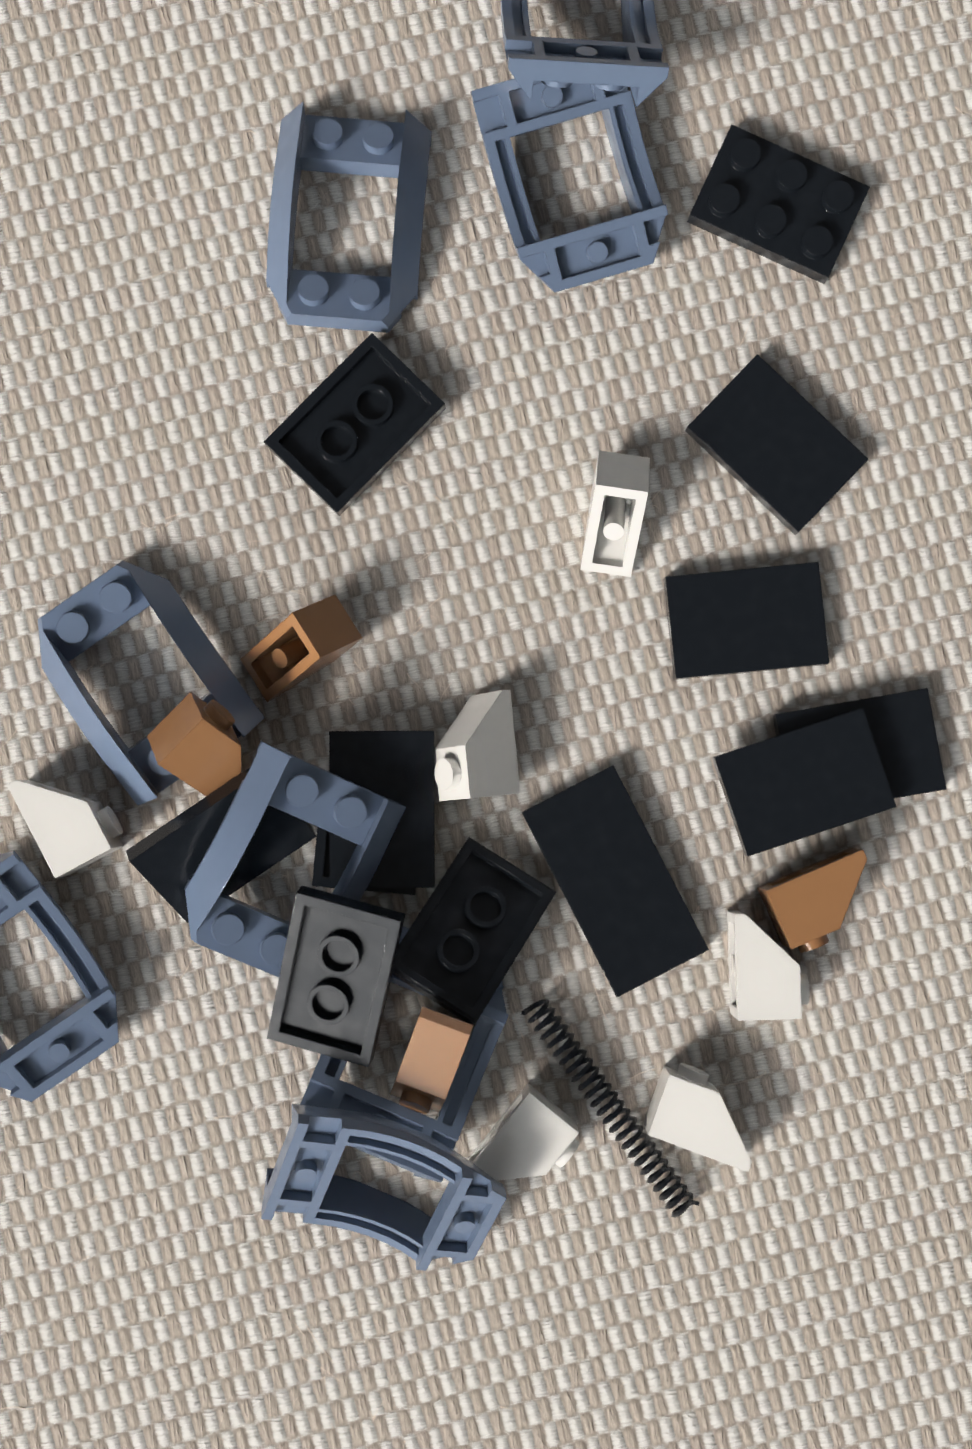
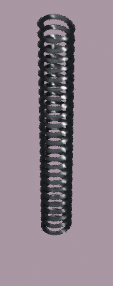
(607, 1093)

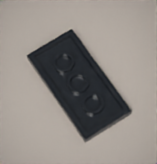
(615, 881)

